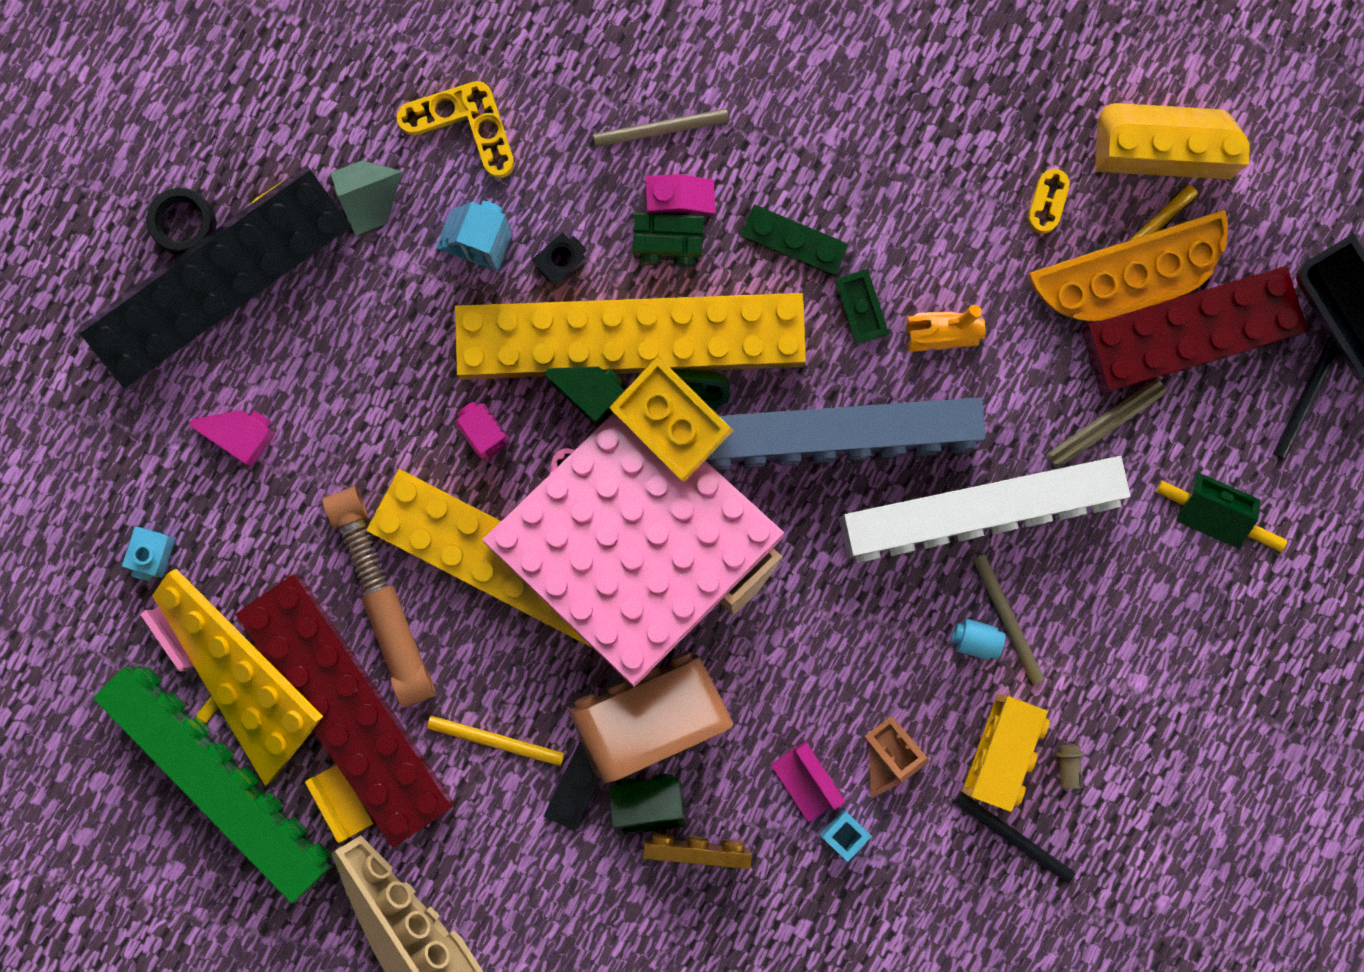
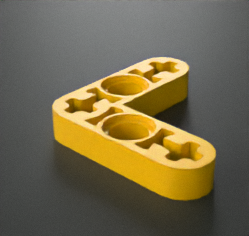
(463, 110)

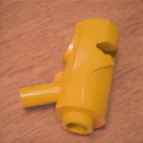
(946, 330)

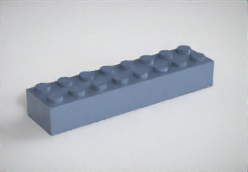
(851, 432)

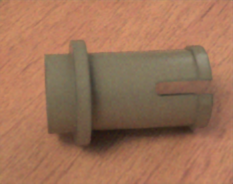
(1070, 766)

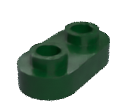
(700, 383)

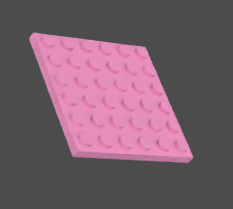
(631, 546)

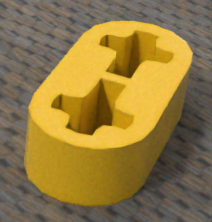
(1040, 199)

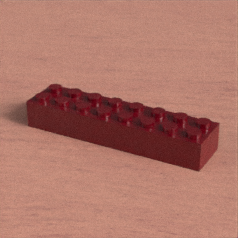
(356, 720)

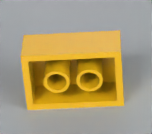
(1006, 752)

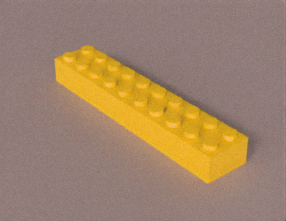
(630, 334)

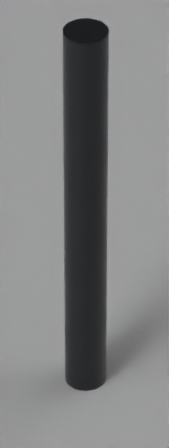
(1306, 400)
(1014, 837)

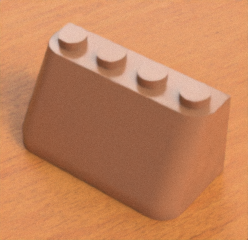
(649, 721)

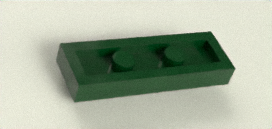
(794, 240)

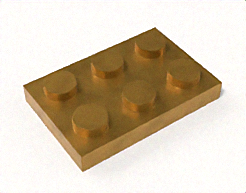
(697, 851)

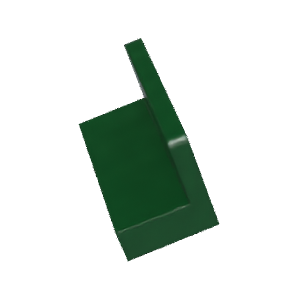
(1219, 510)

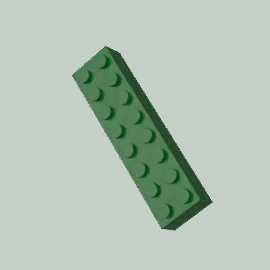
(215, 781)

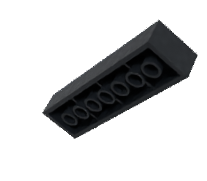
(214, 277)

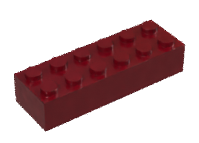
(1194, 330)

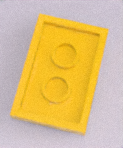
(671, 419)

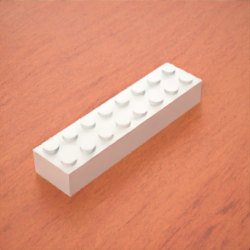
(986, 506)

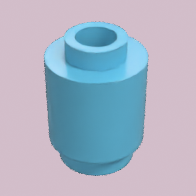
(978, 639)

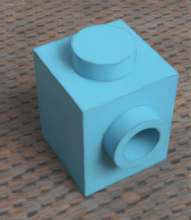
(148, 553)

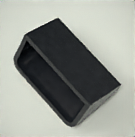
(1336, 293)

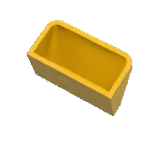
(1170, 141)

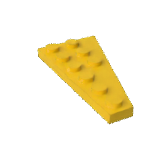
(249, 691)

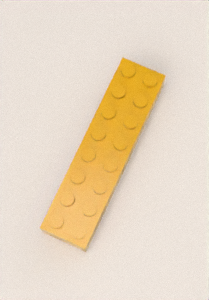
(451, 538)

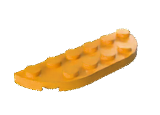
(1134, 271)

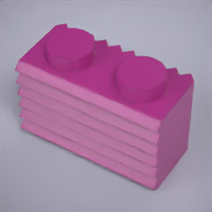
(481, 430)

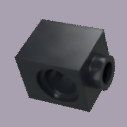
(559, 275)

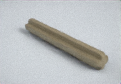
(1106, 423)

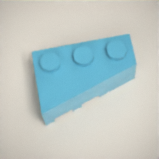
(477, 234)

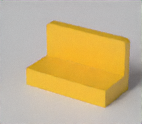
(339, 804)

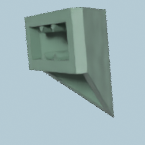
(366, 193)

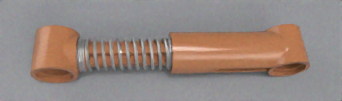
(408, 672)

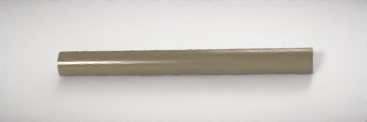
(661, 127)
(1008, 619)

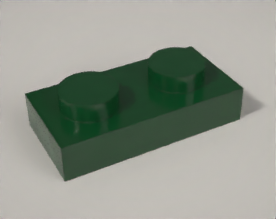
(861, 307)

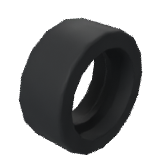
(164, 201)

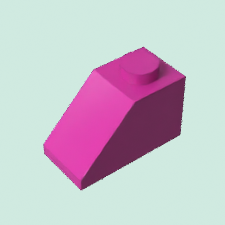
(680, 195)
(237, 433)

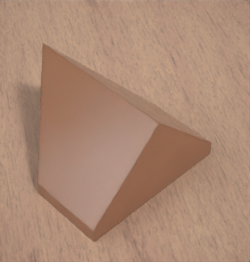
(892, 756)

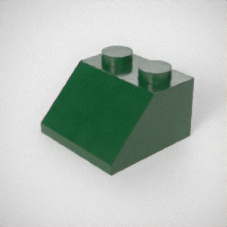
(588, 389)

